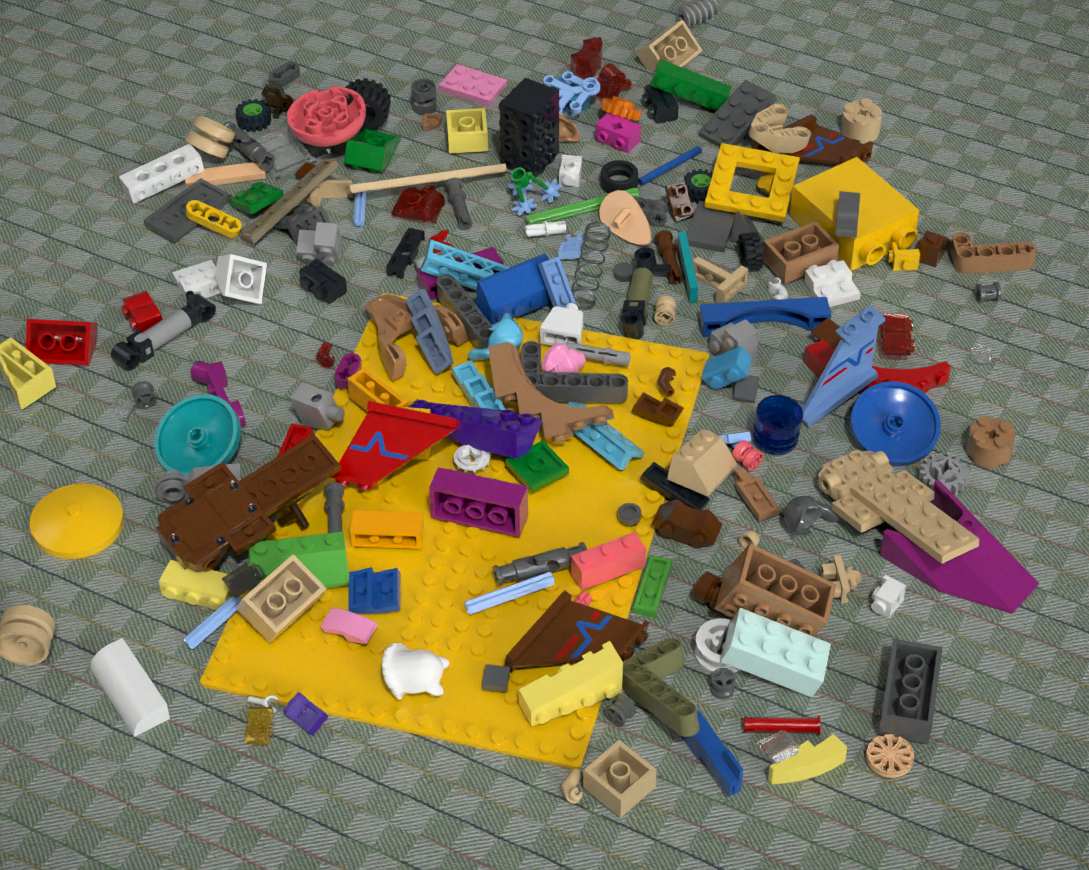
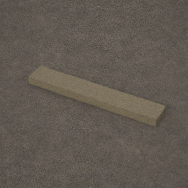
(289, 200)

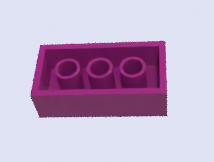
(479, 502)

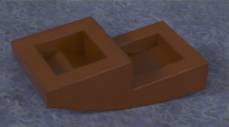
(652, 409)

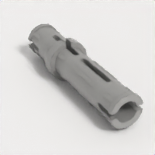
(601, 354)

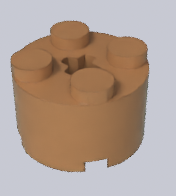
(990, 442)

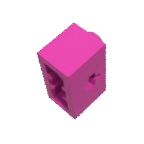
(618, 132)

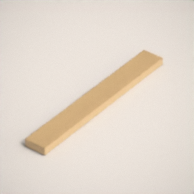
(427, 178)

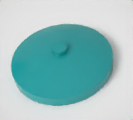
(197, 434)

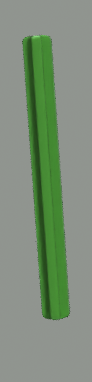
(571, 209)

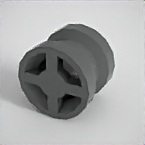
(144, 395)
(727, 679)
(620, 711)

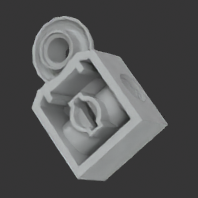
(170, 485)

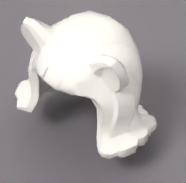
(412, 670)

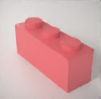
(608, 561)

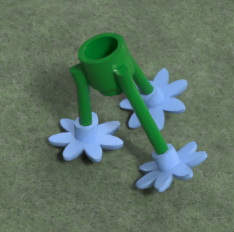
(521, 182)

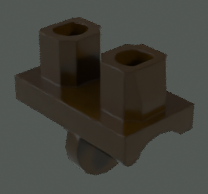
(276, 98)

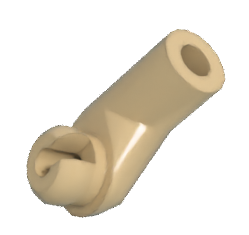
(569, 786)

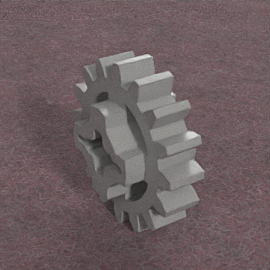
(947, 470)

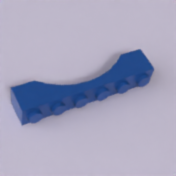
(799, 312)

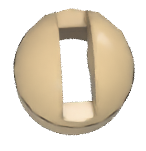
(749, 537)

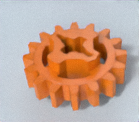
(621, 107)

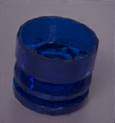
(777, 424)

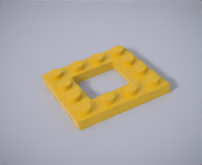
(771, 208)

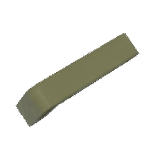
(644, 683)

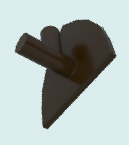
(295, 513)

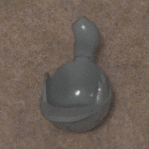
(804, 512)

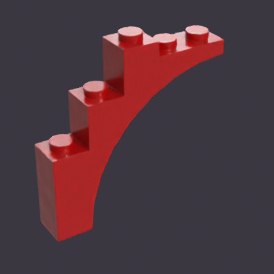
(925, 378)

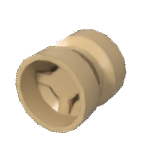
(665, 310)

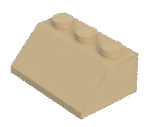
(672, 45)
(702, 463)

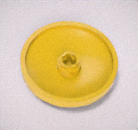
(76, 521)

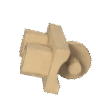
(843, 579)

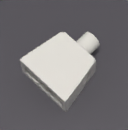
(562, 326)

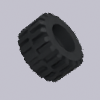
(375, 97)

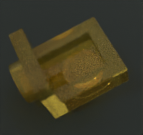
(259, 725)

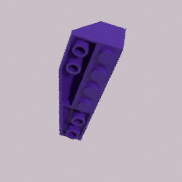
(489, 429)

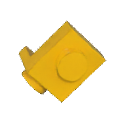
(903, 259)

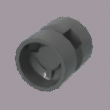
(423, 96)

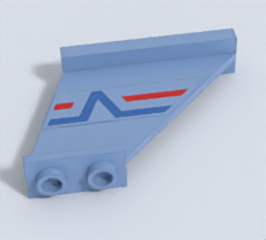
(848, 367)

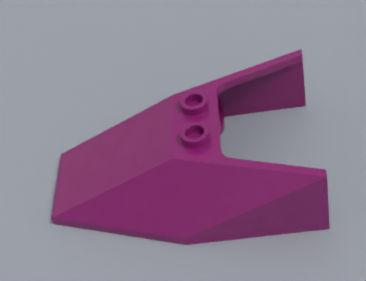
(981, 575)

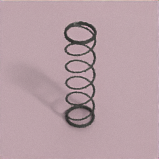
(592, 263)

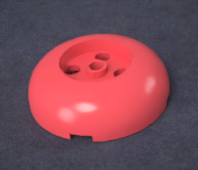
(325, 116)

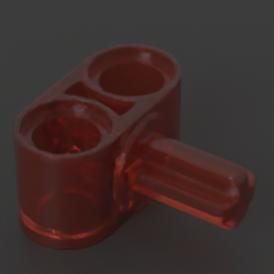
(612, 82)

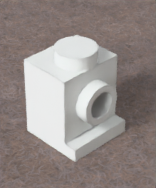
(570, 170)
(888, 596)

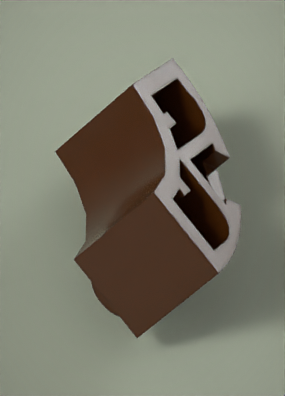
(687, 524)

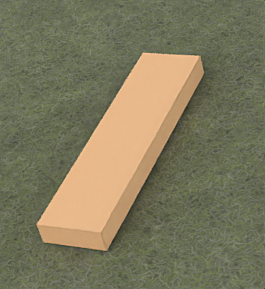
(229, 174)

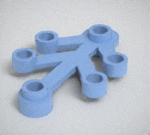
(585, 88)

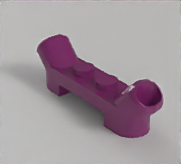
(215, 378)

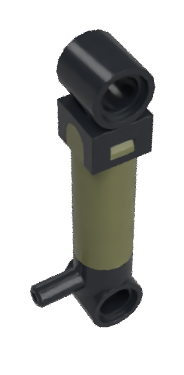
(635, 306)

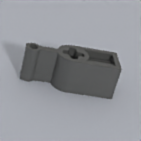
(847, 214)

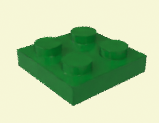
(256, 197)
(538, 466)

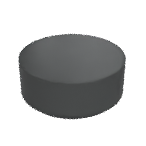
(623, 271)
(629, 514)

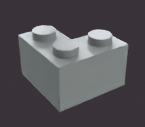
(321, 244)
(733, 336)

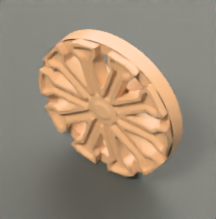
(890, 756)

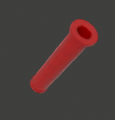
(776, 724)

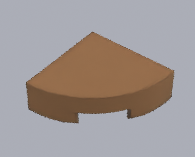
(431, 121)

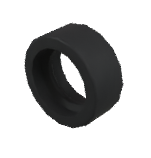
(618, 167)

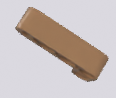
(990, 257)

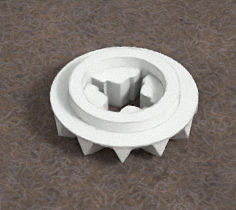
(462, 460)

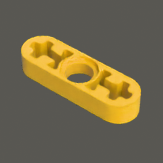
(215, 226)

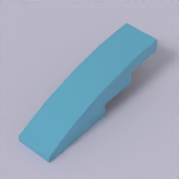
(476, 387)

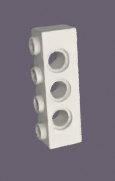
(161, 173)

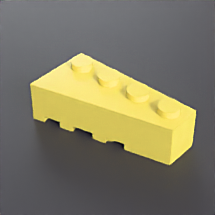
(573, 686)

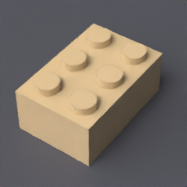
(281, 598)

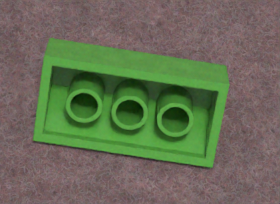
(320, 553)

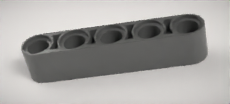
(458, 301)

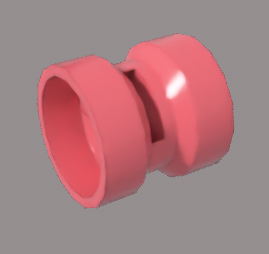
(747, 455)

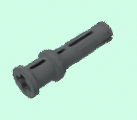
(457, 198)
(334, 506)

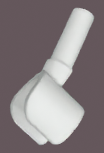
(264, 702)

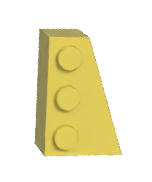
(24, 373)

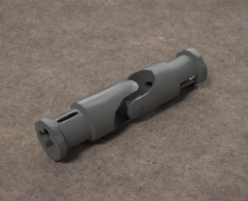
(251, 147)
(536, 564)

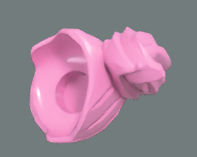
(562, 359)

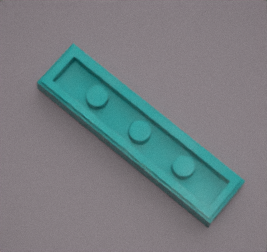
(687, 267)

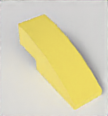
(809, 761)

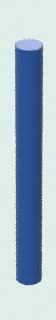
(670, 165)

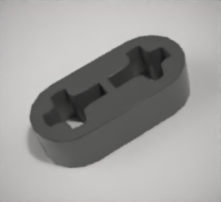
(284, 74)

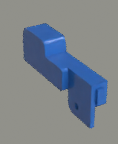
(716, 756)

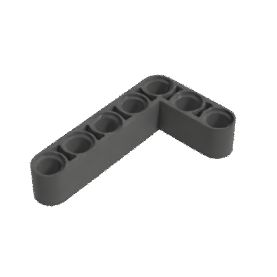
(572, 386)

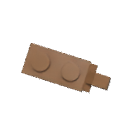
(755, 495)

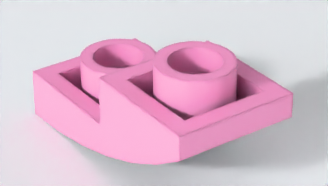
(351, 625)

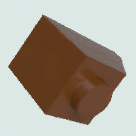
(932, 248)

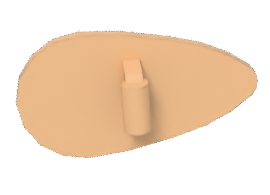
(625, 218)

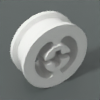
(709, 641)

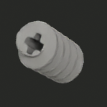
(697, 12)

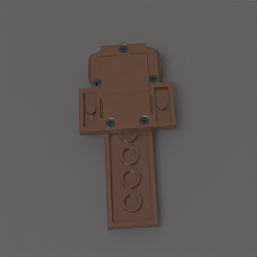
(236, 512)

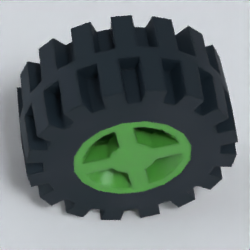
(253, 115)
(698, 184)

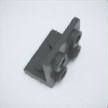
(302, 219)

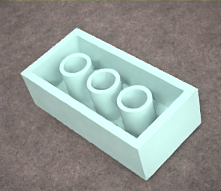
(776, 652)

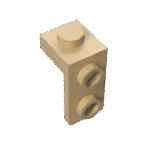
(329, 189)

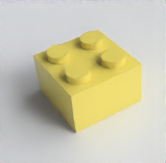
(467, 130)

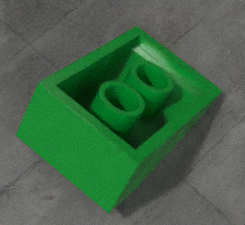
(371, 150)

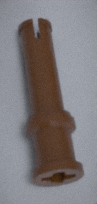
(667, 250)

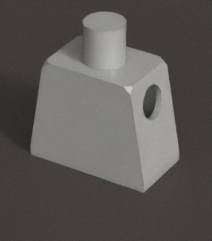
(316, 407)

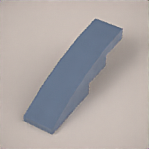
(430, 331)

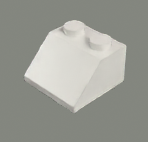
(241, 278)

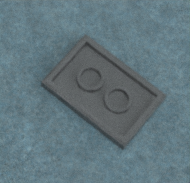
(710, 228)

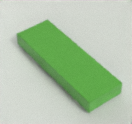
(652, 586)

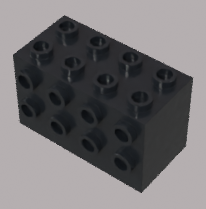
(529, 126)

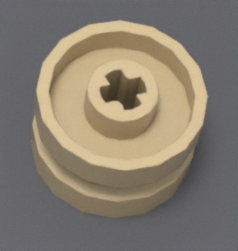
(209, 137)
(25, 634)

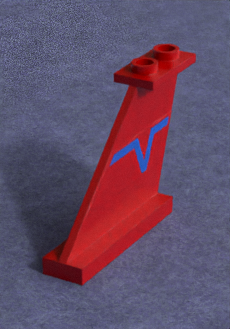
(388, 441)

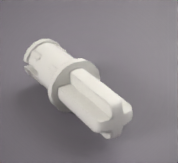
(546, 228)

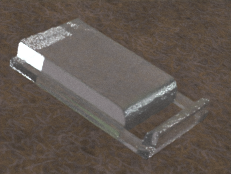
(779, 746)

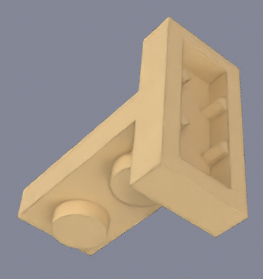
(726, 284)

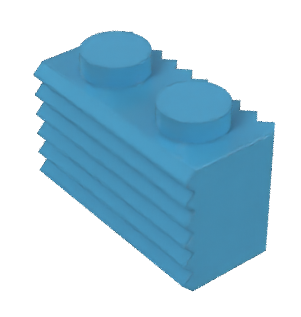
(727, 368)

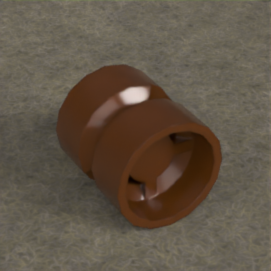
(707, 589)

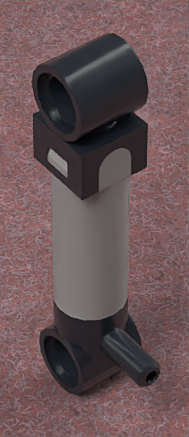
(141, 346)

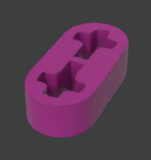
(343, 369)

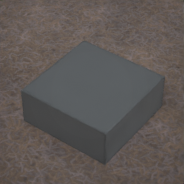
(496, 678)

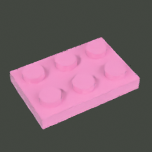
(473, 85)

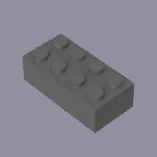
(910, 691)

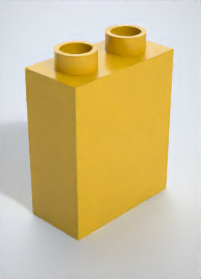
(882, 218)

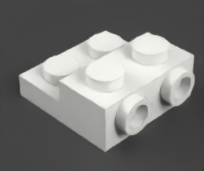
(198, 279)
(832, 282)

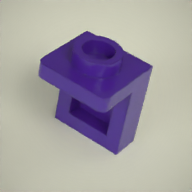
(305, 713)

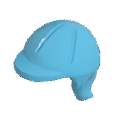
(504, 331)

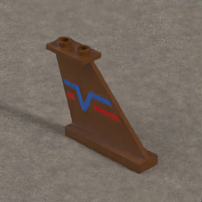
(825, 145)
(571, 631)

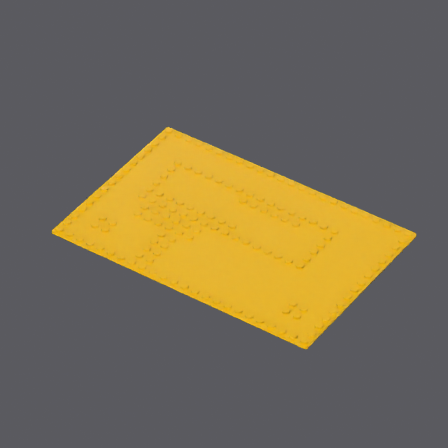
(458, 563)

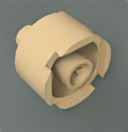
(861, 120)

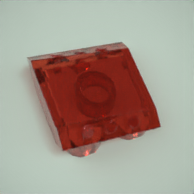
(419, 204)

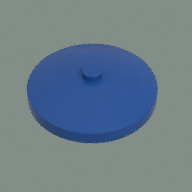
(895, 421)

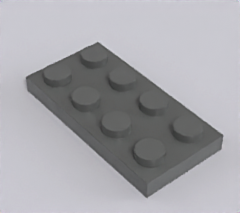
(736, 115)
(171, 218)

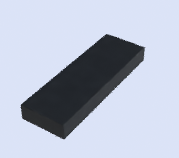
(657, 476)

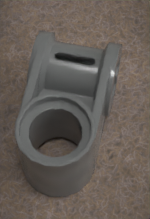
(650, 209)

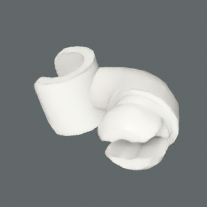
(778, 289)

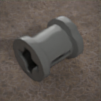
(980, 292)

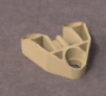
(769, 131)

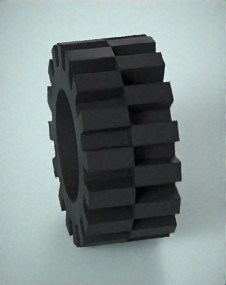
(750, 250)

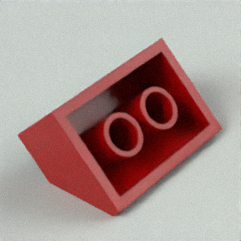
(61, 341)

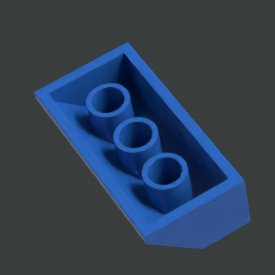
(513, 291)

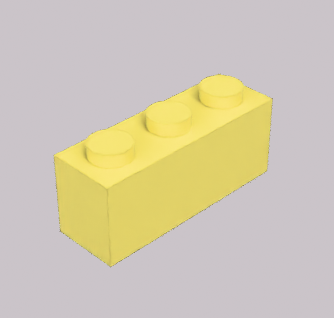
(196, 588)

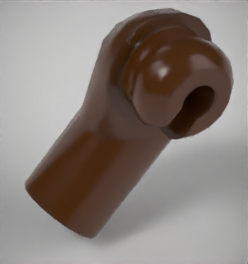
(664, 379)

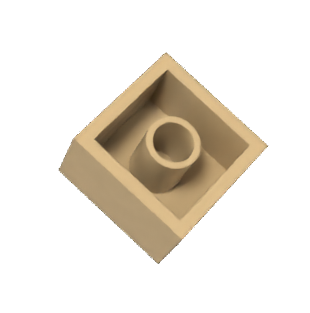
(619, 778)

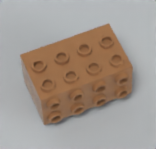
(776, 591)

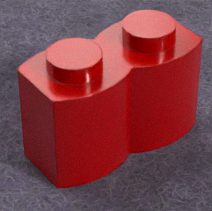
(141, 311)

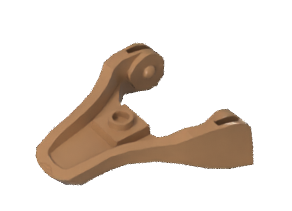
(394, 318)

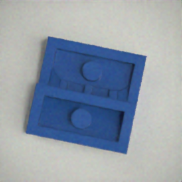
(374, 591)

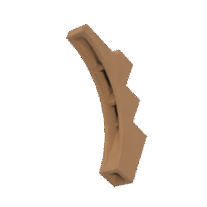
(513, 385)

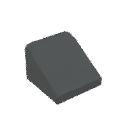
(746, 389)

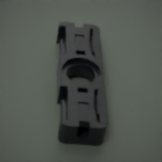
(409, 243)

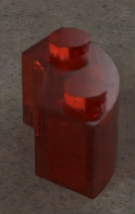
(588, 59)
(897, 335)

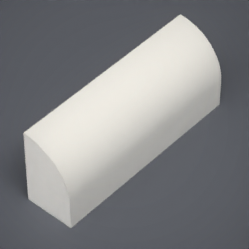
(129, 687)

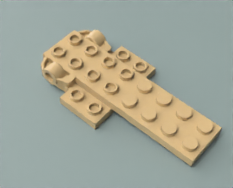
(872, 495)

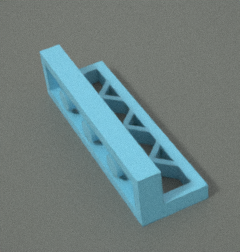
(463, 272)
(608, 442)

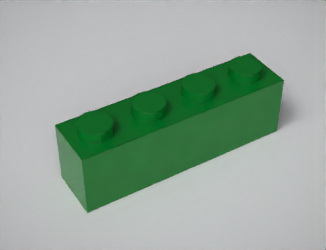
(690, 85)

